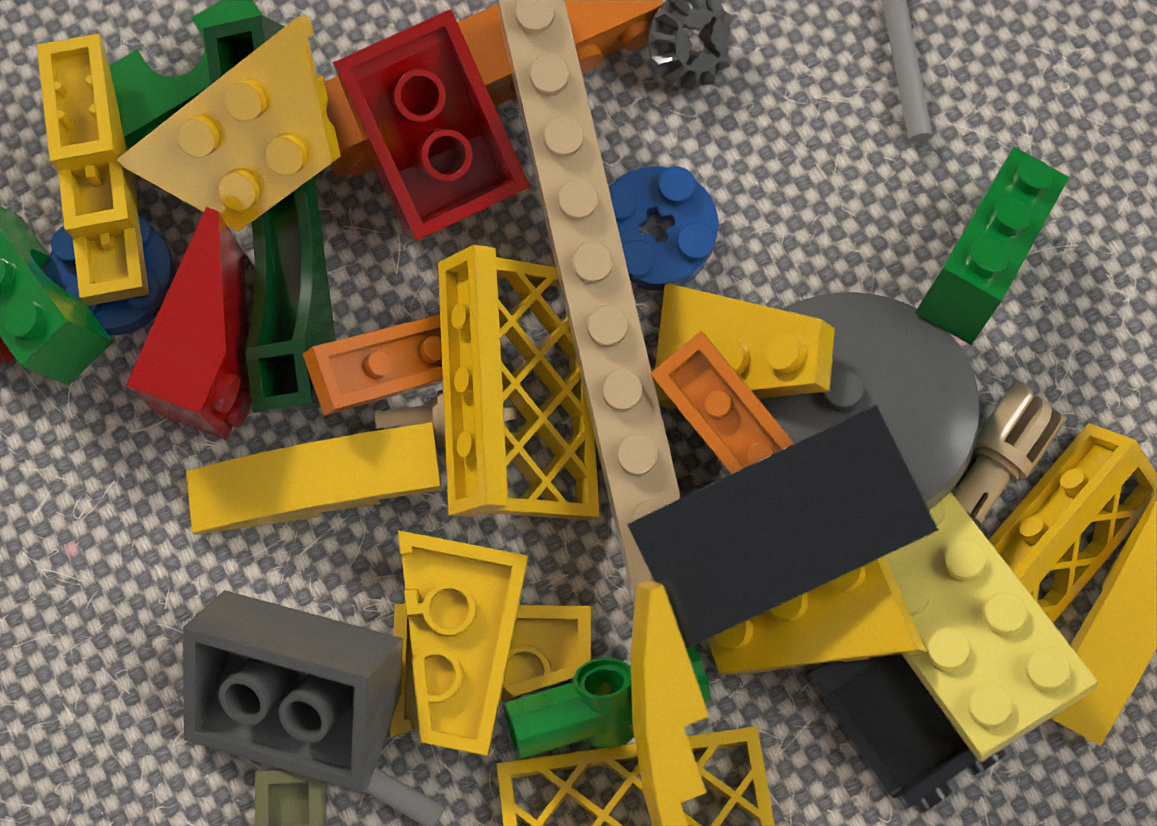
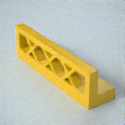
(1074, 492)

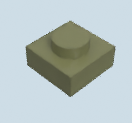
(289, 799)

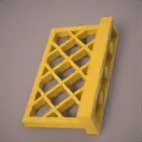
(479, 384)
(613, 756)

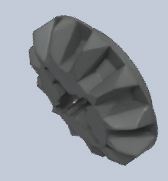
(672, 50)

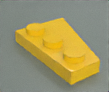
(766, 346)
(837, 621)
(461, 633)
(544, 652)

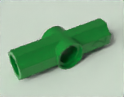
(589, 709)

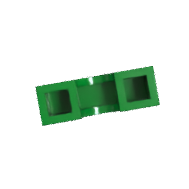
(151, 98)
(992, 246)
(39, 319)

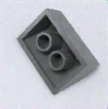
(290, 688)

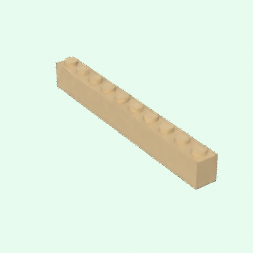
(590, 268)

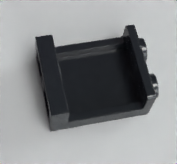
(896, 728)

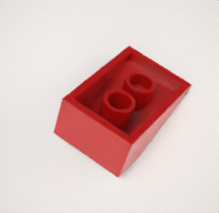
(430, 126)
(196, 348)

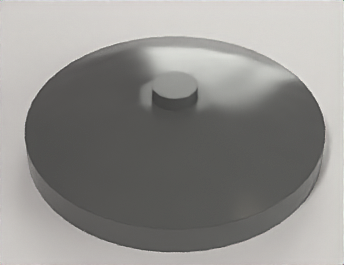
(904, 367)

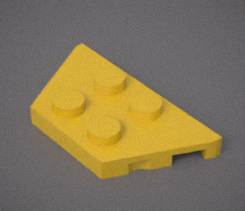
(246, 134)

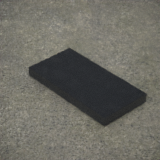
(783, 526)

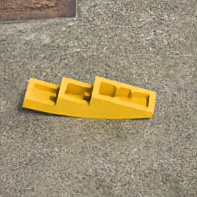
(94, 187)
(313, 478)
(1118, 633)
(662, 705)

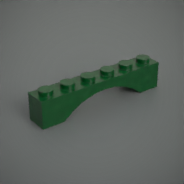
(290, 265)

